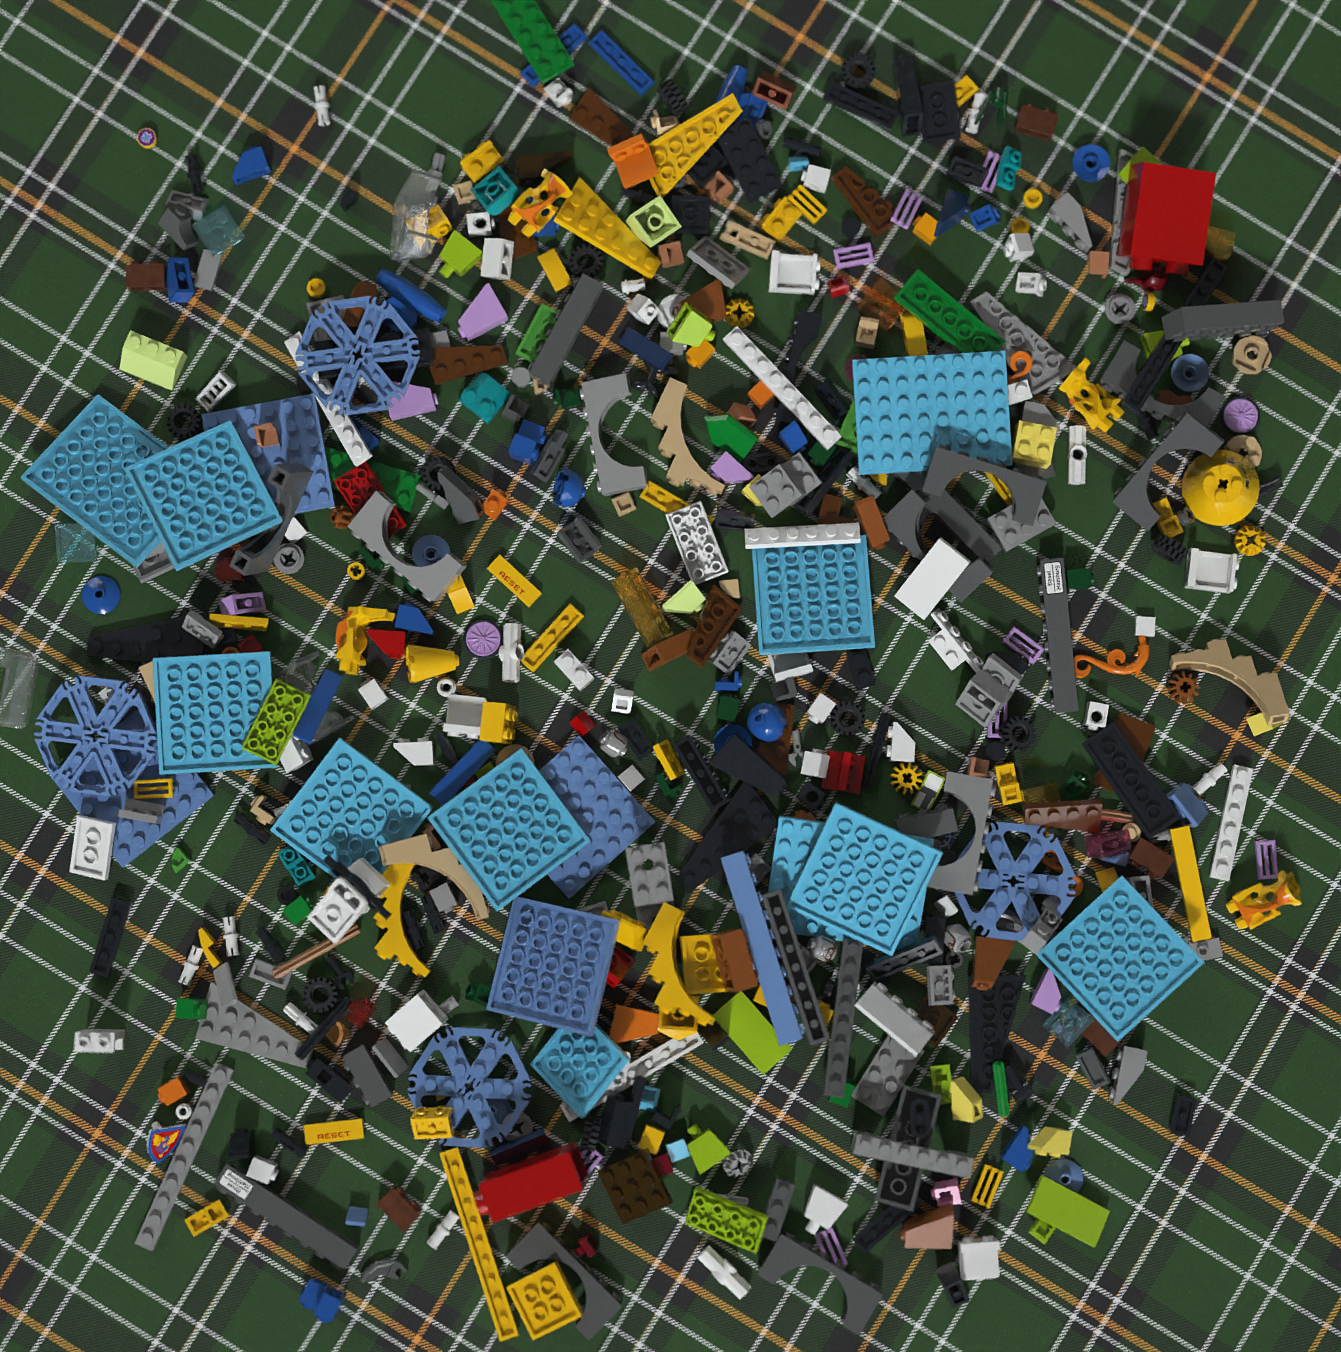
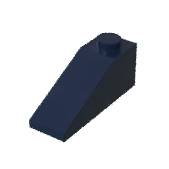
(952, 211)

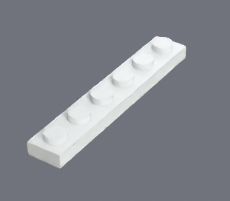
(802, 535)
(1230, 822)

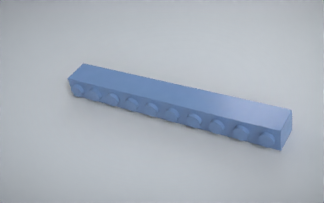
(759, 942)

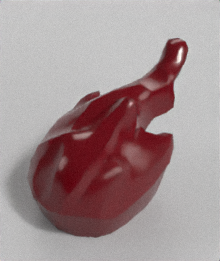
(1151, 280)

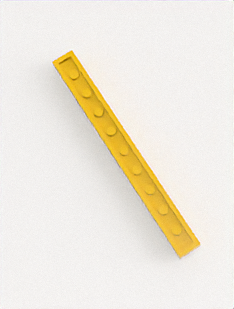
(479, 1244)

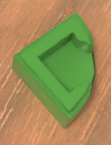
(179, 859)

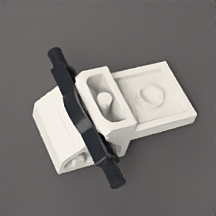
(349, 897)

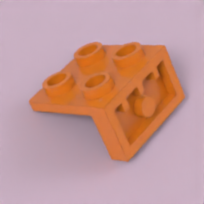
(633, 160)

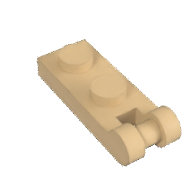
(748, 240)

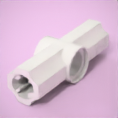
(1076, 467)
(511, 652)
(724, 1272)

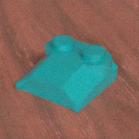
(496, 192)
(484, 397)

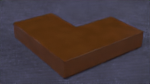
(830, 510)

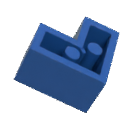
(527, 442)
(322, 1298)

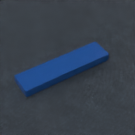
(571, 40)
(621, 63)
(317, 706)
(461, 772)

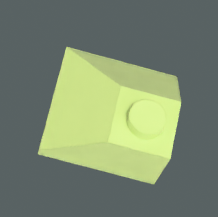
(653, 222)
(685, 600)

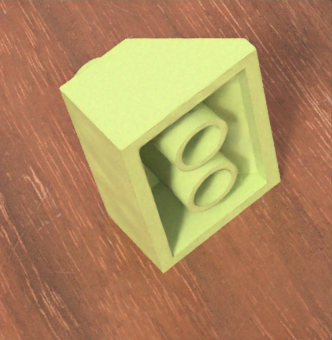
(152, 360)

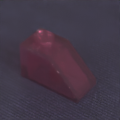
(1107, 843)

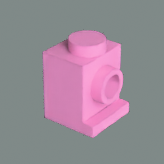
(946, 1192)

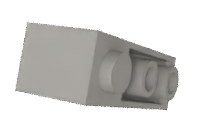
(1070, 217)
(1129, 1067)

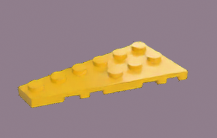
(686, 143)
(597, 224)

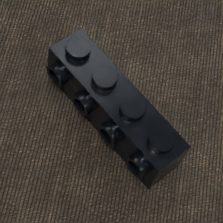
(700, 773)

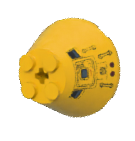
(1217, 504)

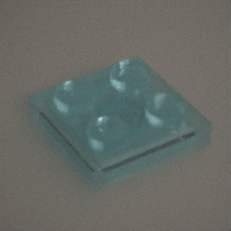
(218, 231)
(74, 543)
(1068, 1022)

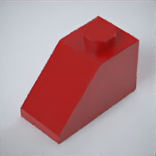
(390, 642)

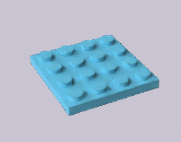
(580, 1066)

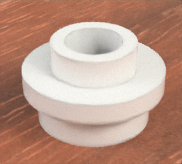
(442, 682)

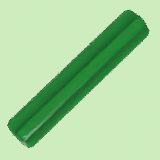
(1001, 1088)

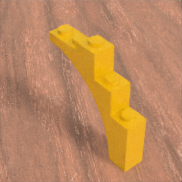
(395, 939)
(665, 969)

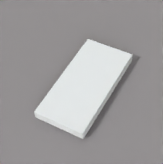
(697, 543)
(932, 578)

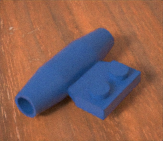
(751, 105)
(408, 300)

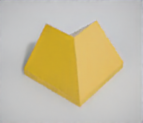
(678, 1025)

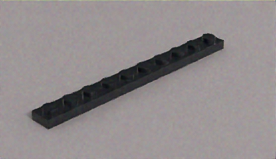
(1166, 349)

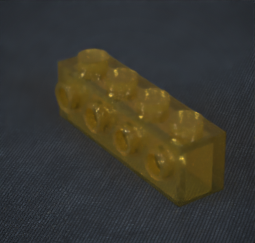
(642, 608)

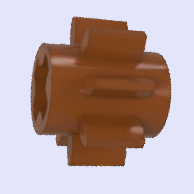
(341, 517)

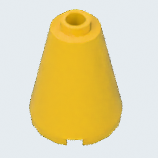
(429, 662)

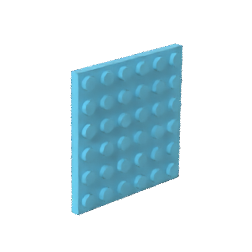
(203, 495)
(813, 598)
(208, 710)
(350, 811)
(508, 829)
(864, 879)
(1120, 958)

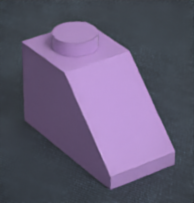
(730, 470)
(242, 604)
(1047, 993)

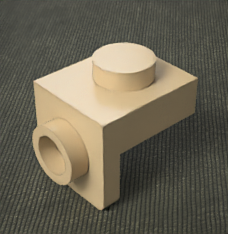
(664, 124)
(866, 332)
(262, 815)

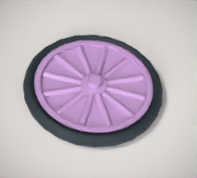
(1240, 415)
(483, 639)

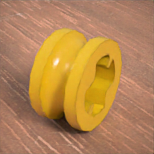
(351, 574)

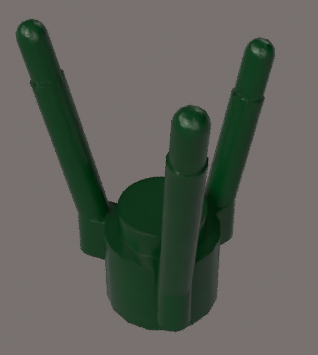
(999, 100)

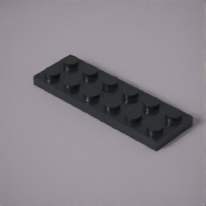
(424, 346)
(1131, 780)

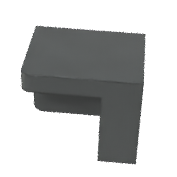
(515, 410)
(784, 690)

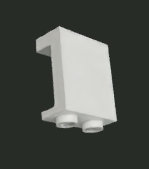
(793, 273)
(1211, 571)
(789, 665)
(416, 1020)
(99, 1040)

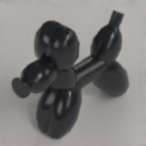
(648, 383)

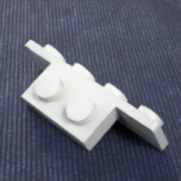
(951, 645)

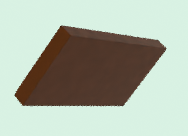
(1138, 736)

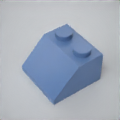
(1187, 805)

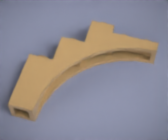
(684, 467)
(1241, 671)
(418, 851)

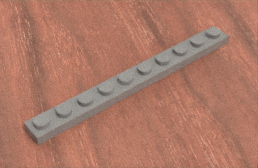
(184, 1156)

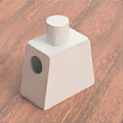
(822, 1209)

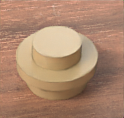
(1134, 831)

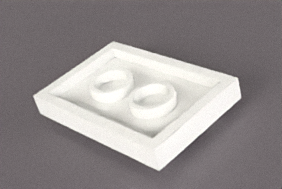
(92, 847)

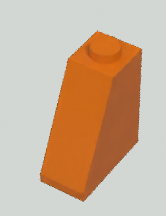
(633, 1023)

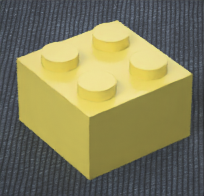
(1033, 444)

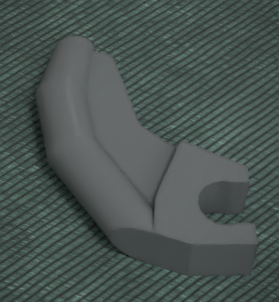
(383, 1267)

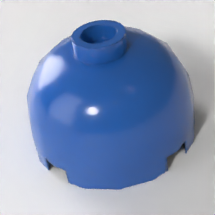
(569, 488)
(766, 722)

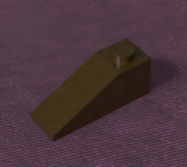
(531, 166)

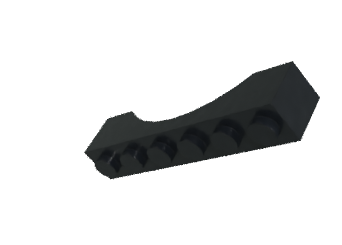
(807, 330)

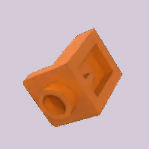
(495, 503)

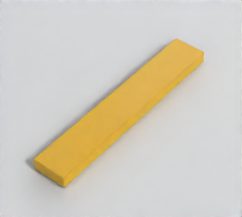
(1190, 883)

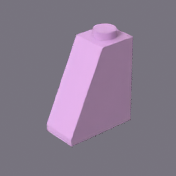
(482, 315)
(415, 402)

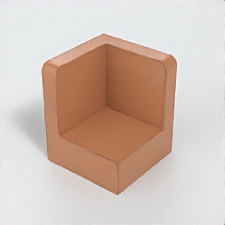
(719, 188)
(671, 254)
(1098, 263)
(743, 414)
(266, 435)
(977, 767)

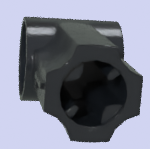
(1017, 1085)

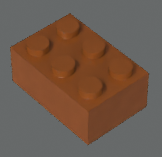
(734, 960)

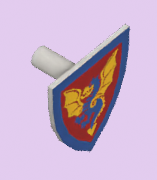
(163, 1141)

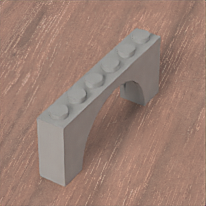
(599, 398)
(372, 527)
(976, 795)
(942, 1161)

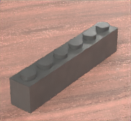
(566, 330)

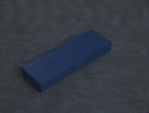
(645, 348)
(519, 1147)

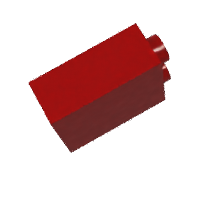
(1166, 217)
(531, 1182)

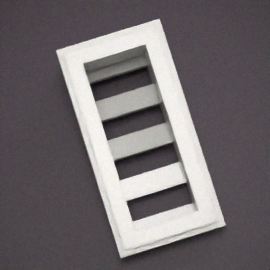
(215, 381)

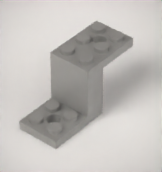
(651, 886)

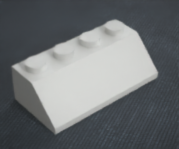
(895, 1018)

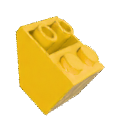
(498, 723)
(630, 931)

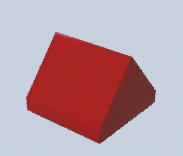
(838, 287)
(582, 724)

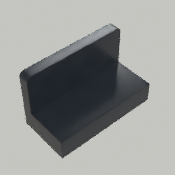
(664, 1119)

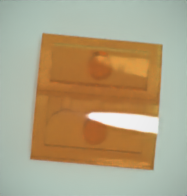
(880, 305)

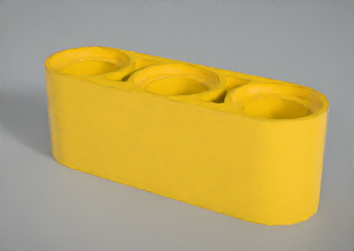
(913, 335)

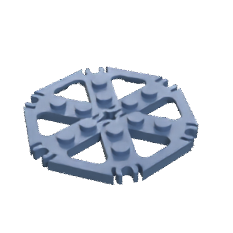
(346, 341)
(87, 750)
(1024, 867)
(480, 1071)

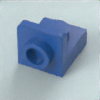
(985, 217)
(725, 685)

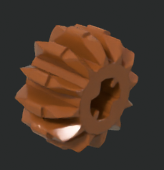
(1187, 694)

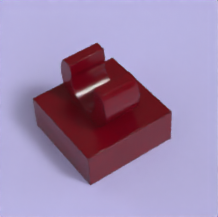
(587, 1245)

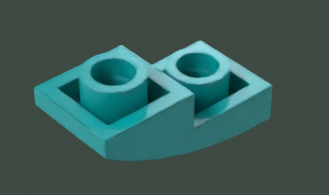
(1009, 164)
(296, 865)

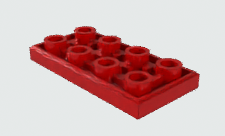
(359, 486)

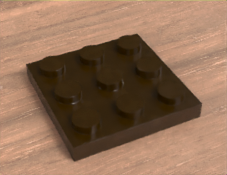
(635, 1186)

